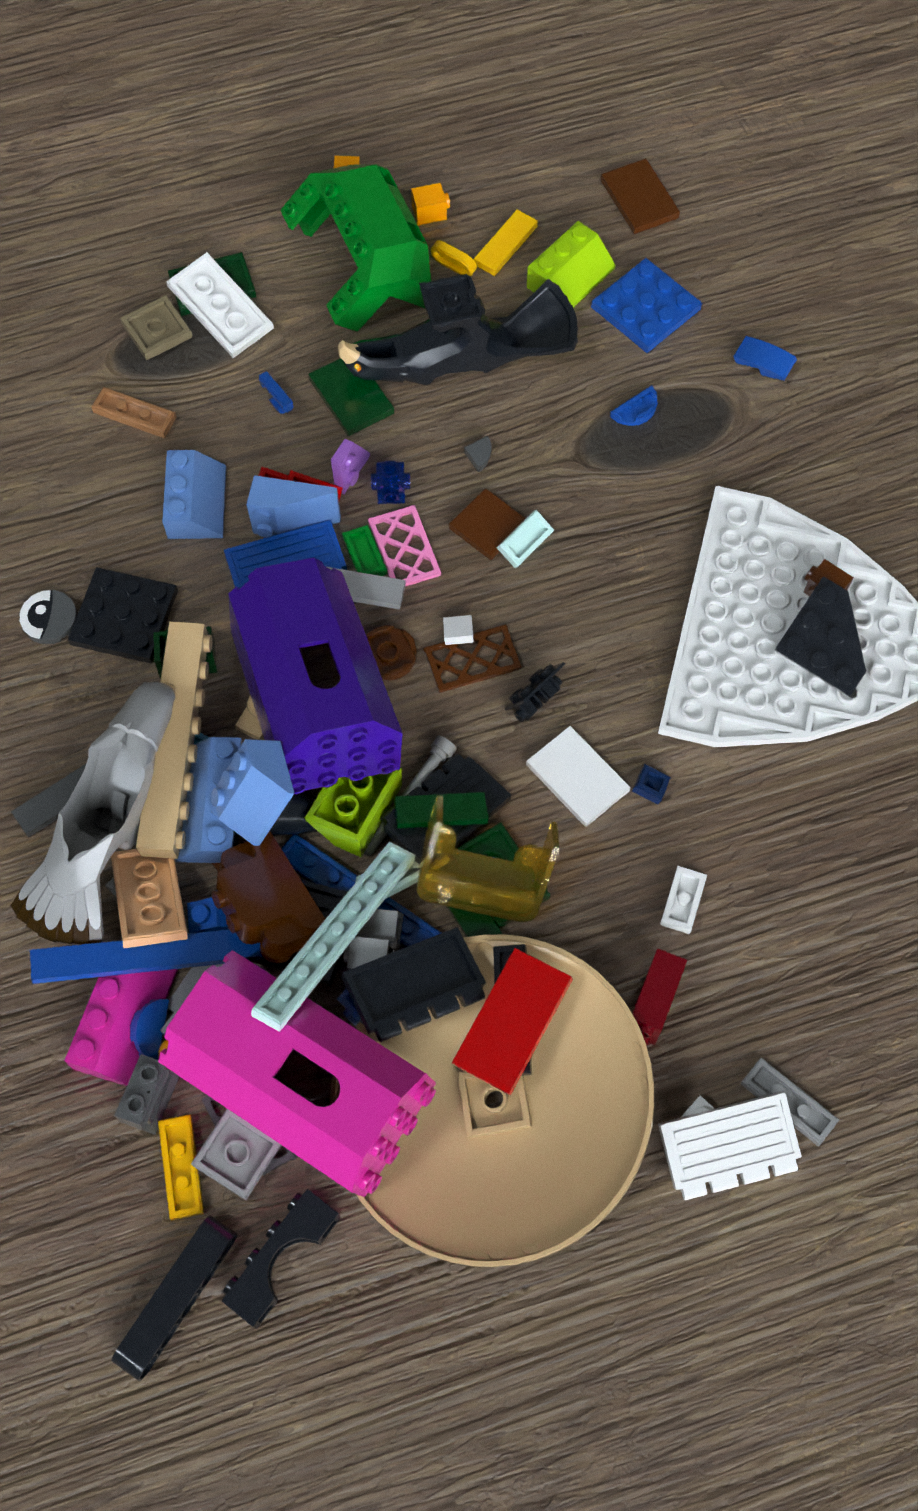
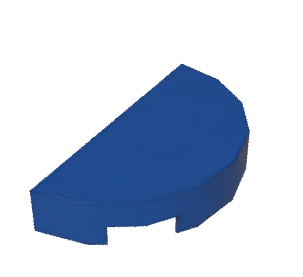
(280, 399)
(637, 409)
(147, 1025)

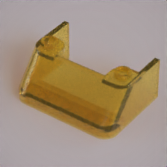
(481, 881)

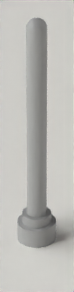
(441, 750)

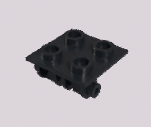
(540, 690)

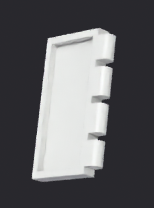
(730, 1142)

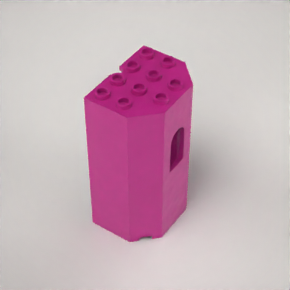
(237, 1056)

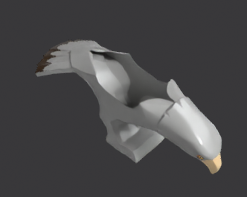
(65, 891)

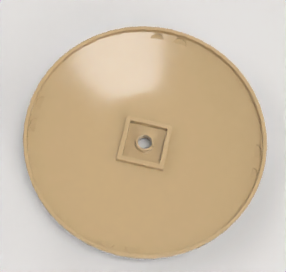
(546, 1161)

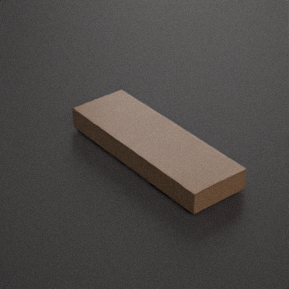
(134, 412)

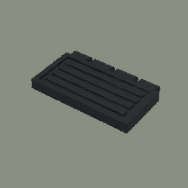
(458, 776)
(414, 981)

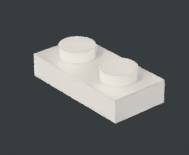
(683, 900)

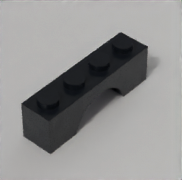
(252, 1293)

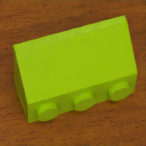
(573, 262)
(352, 810)

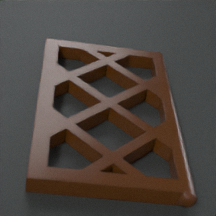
(464, 678)

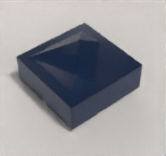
(651, 784)

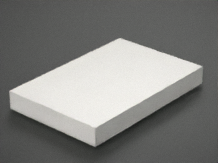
(578, 776)

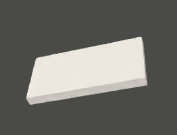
(220, 305)

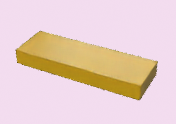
(505, 242)
(181, 1177)

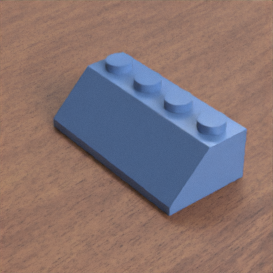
(204, 832)

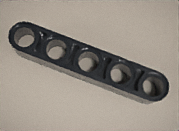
(174, 1298)

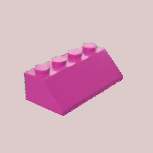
(103, 1036)

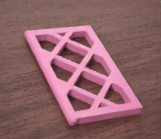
(427, 553)

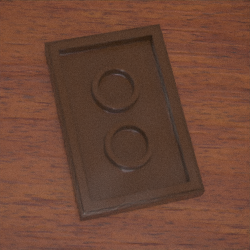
(640, 196)

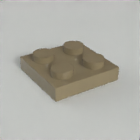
(156, 327)

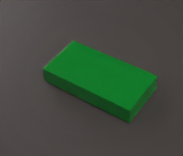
(364, 551)

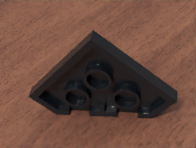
(826, 638)

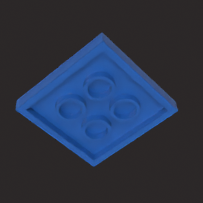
(646, 305)

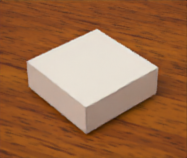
(458, 629)

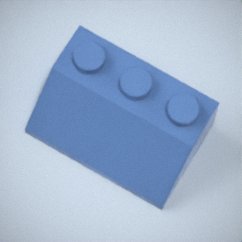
(193, 496)
(253, 789)

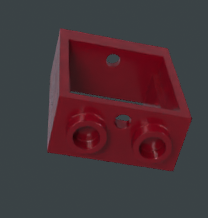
(658, 994)

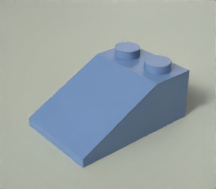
(288, 505)

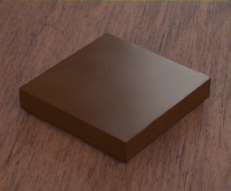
(486, 523)

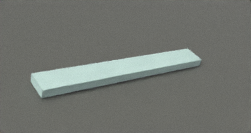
(332, 937)

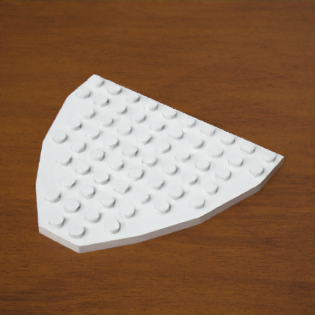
(742, 601)

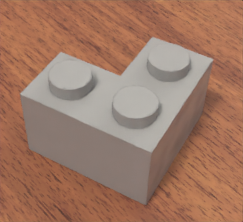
(376, 939)

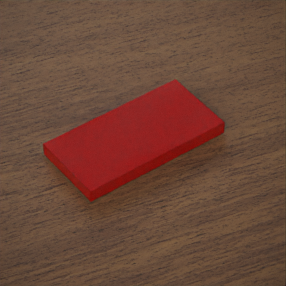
(512, 1021)

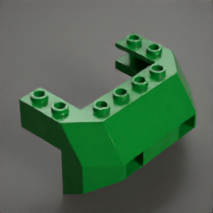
(377, 231)

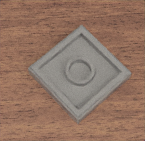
(236, 1154)

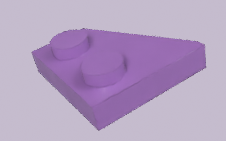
(347, 464)

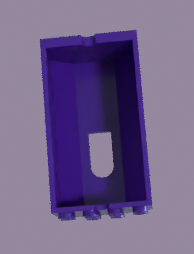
(320, 730)

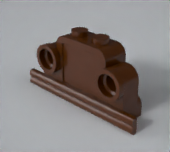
(265, 899)

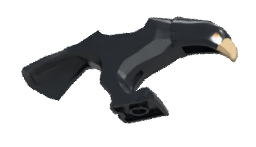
(463, 337)

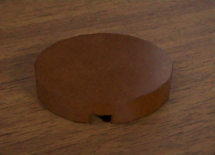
(393, 651)

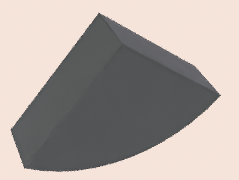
(479, 453)

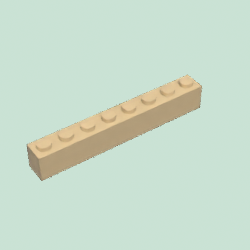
(166, 804)

